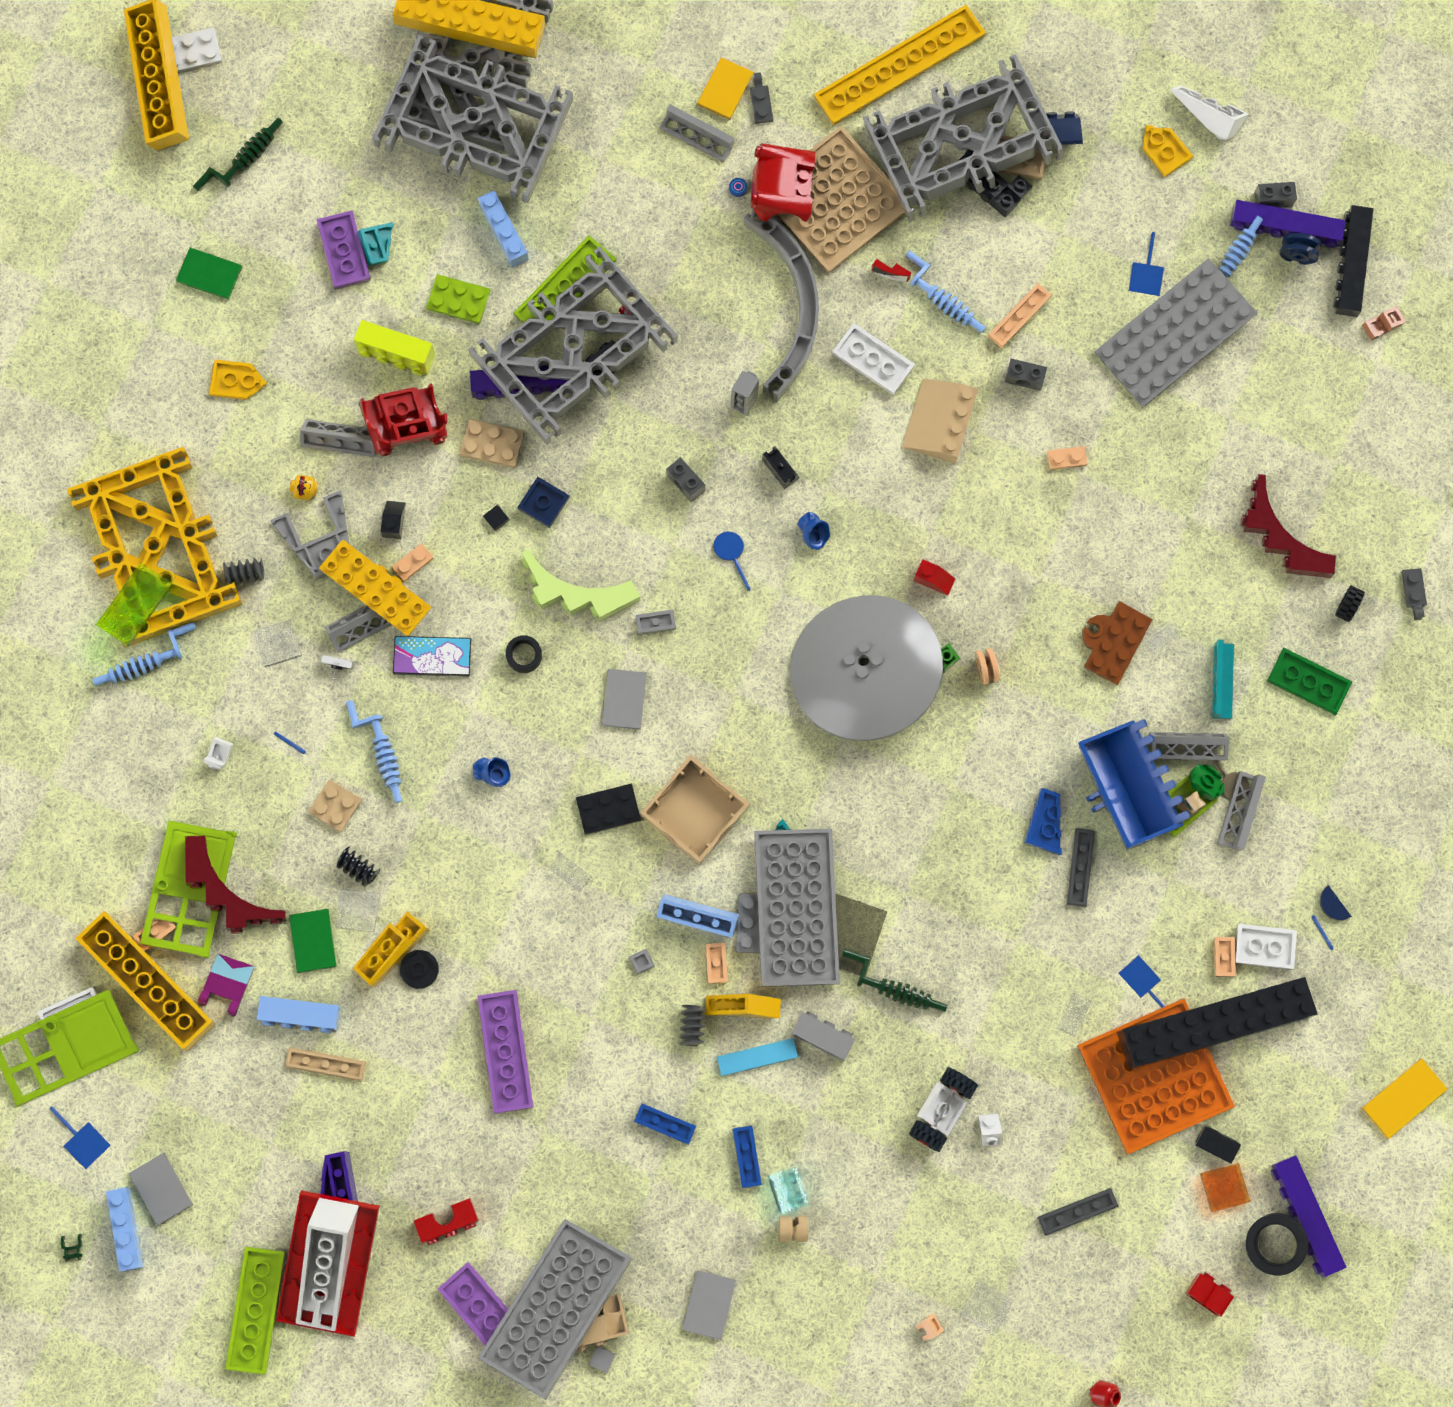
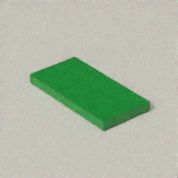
(1309, 681)

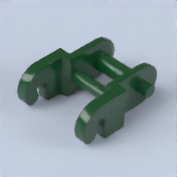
(68, 1256)

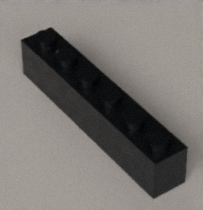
(1354, 261)

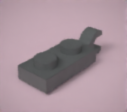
(761, 101)
(1414, 591)

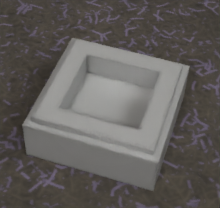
(641, 961)
(602, 1359)

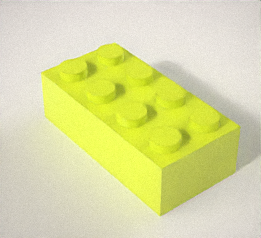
(394, 347)

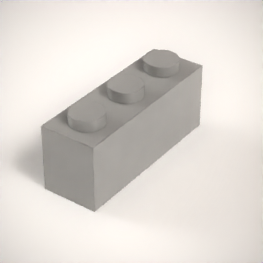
(744, 392)
(823, 1035)

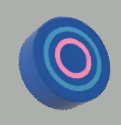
(738, 187)

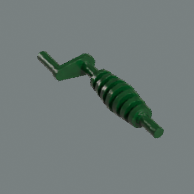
(248, 152)
(891, 989)

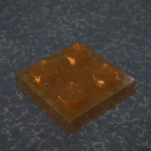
(1225, 1187)

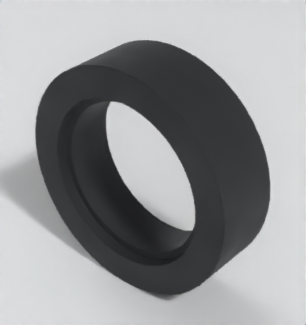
(1255, 1255)

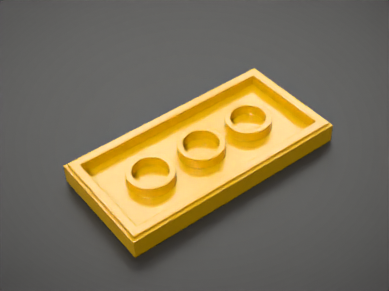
(1404, 1098)

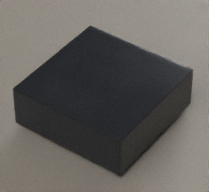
(496, 517)

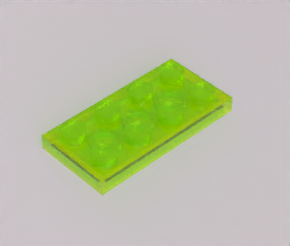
(134, 604)

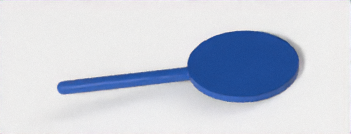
(729, 547)

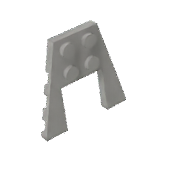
(317, 550)

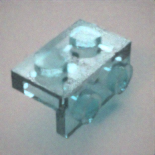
(788, 1190)

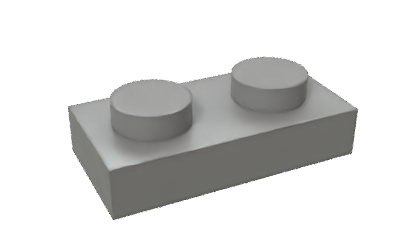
(655, 622)

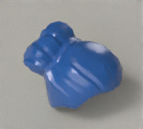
(815, 531)
(492, 771)

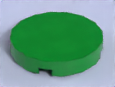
(1206, 782)

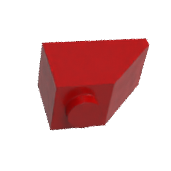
(934, 577)

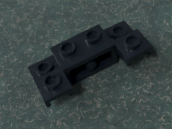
(1004, 195)

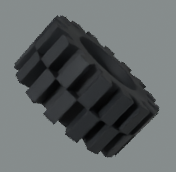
(1350, 603)

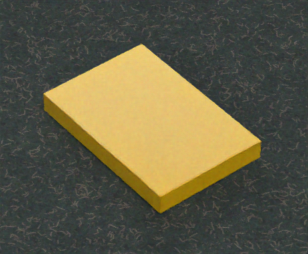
(725, 88)

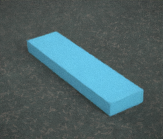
(757, 1057)

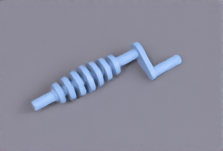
(1239, 248)
(939, 296)
(149, 661)
(385, 754)

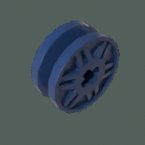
(1300, 248)

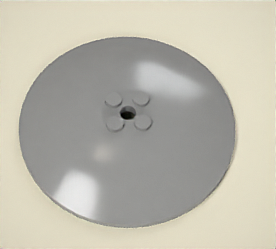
(872, 698)

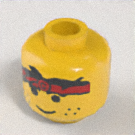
(303, 487)

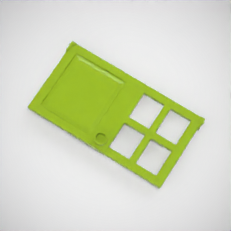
(171, 881)
(80, 1038)

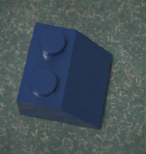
(1067, 127)

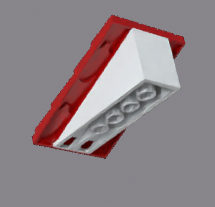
(327, 1263)

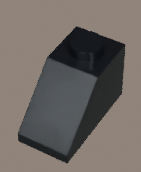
(393, 520)

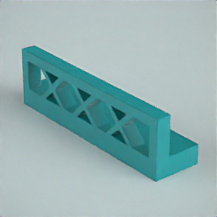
(1223, 680)

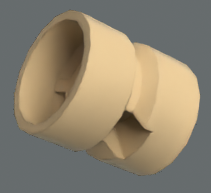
(793, 1229)

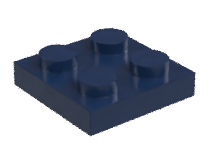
(543, 502)

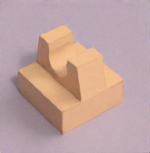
(931, 1326)

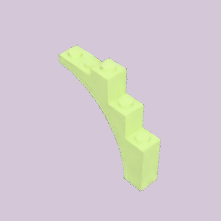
(604, 601)

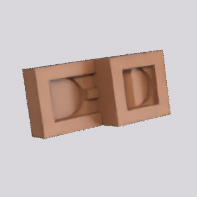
(1383, 323)

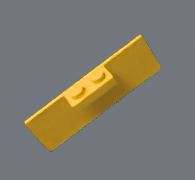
(375, 587)

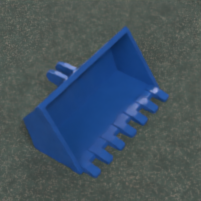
(1131, 784)

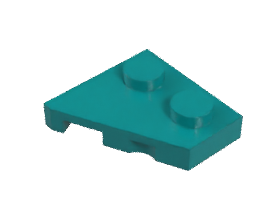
(376, 243)

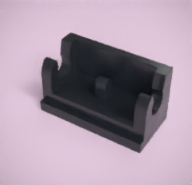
(780, 467)
(1217, 1144)

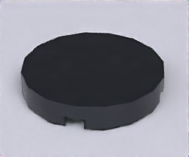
(425, 969)

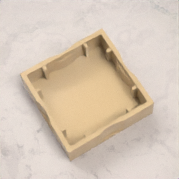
(694, 810)

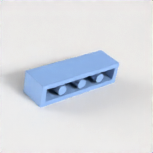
(503, 229)
(697, 915)
(298, 1013)
(124, 1229)

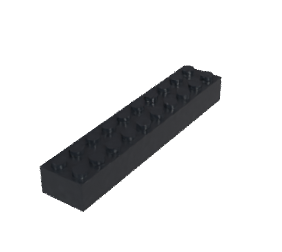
(1217, 1023)

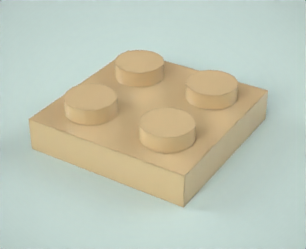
(335, 805)

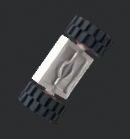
(942, 1109)

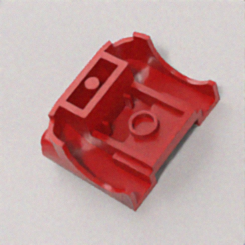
(782, 181)
(403, 419)

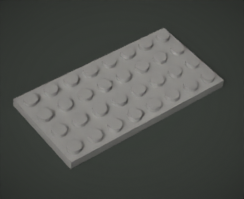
(1175, 332)
(796, 907)
(555, 1309)

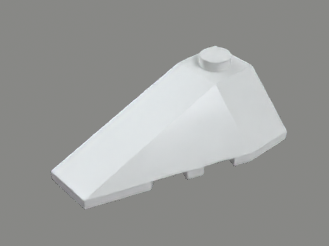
(1217, 119)

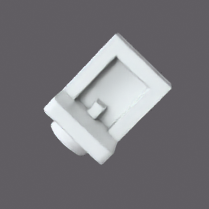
(218, 753)
(990, 1130)

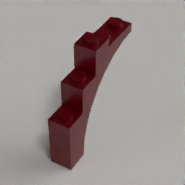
(1299, 558)
(218, 896)

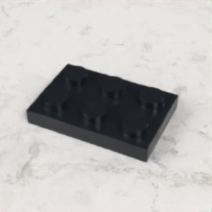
(608, 809)

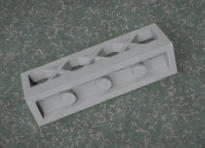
(699, 127)
(338, 439)
(350, 622)
(1194, 739)
(1248, 813)

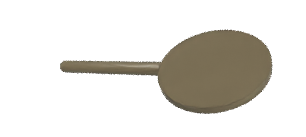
(1229, 781)

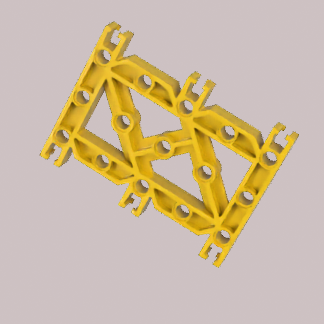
(112, 497)

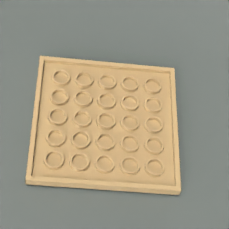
(849, 202)

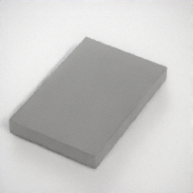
(624, 699)
(160, 1189)
(709, 1304)

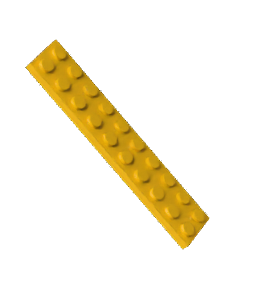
(899, 65)

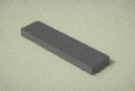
(1080, 867)
(1077, 1211)

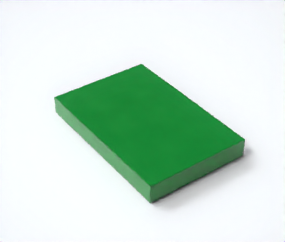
(209, 273)
(312, 940)

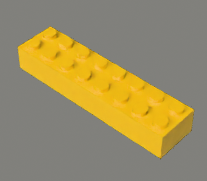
(474, 23)
(156, 74)
(145, 981)

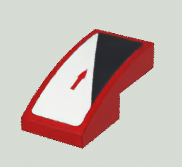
(896, 273)

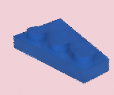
(1045, 823)

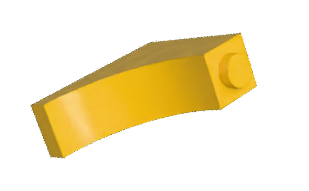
(743, 1006)

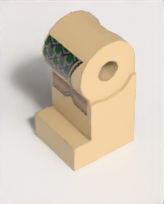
(1192, 804)

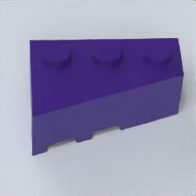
(338, 1176)

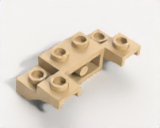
(607, 1326)

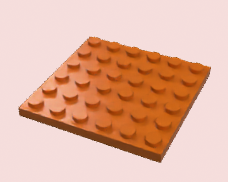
(1158, 1097)

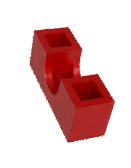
(430, 1230)

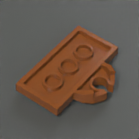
(1115, 641)

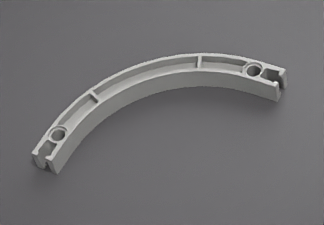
(807, 293)

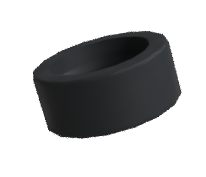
(523, 639)

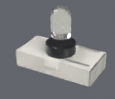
(337, 663)

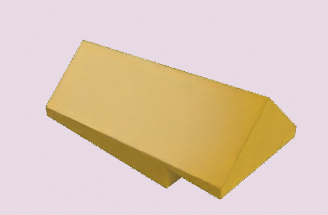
(390, 949)

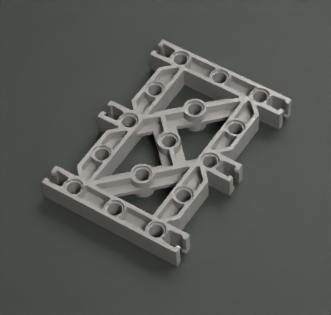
(481, 54)
(450, 137)
(987, 151)
(575, 322)

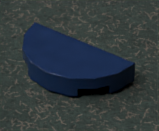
(1332, 905)

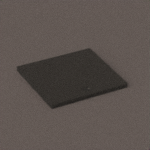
(857, 931)

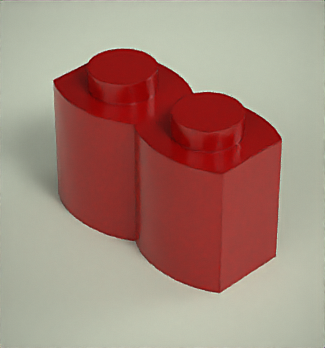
(1209, 1294)

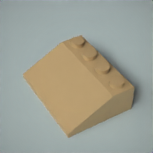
(940, 419)

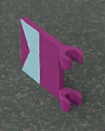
(228, 980)

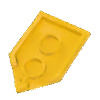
(1165, 149)
(235, 380)

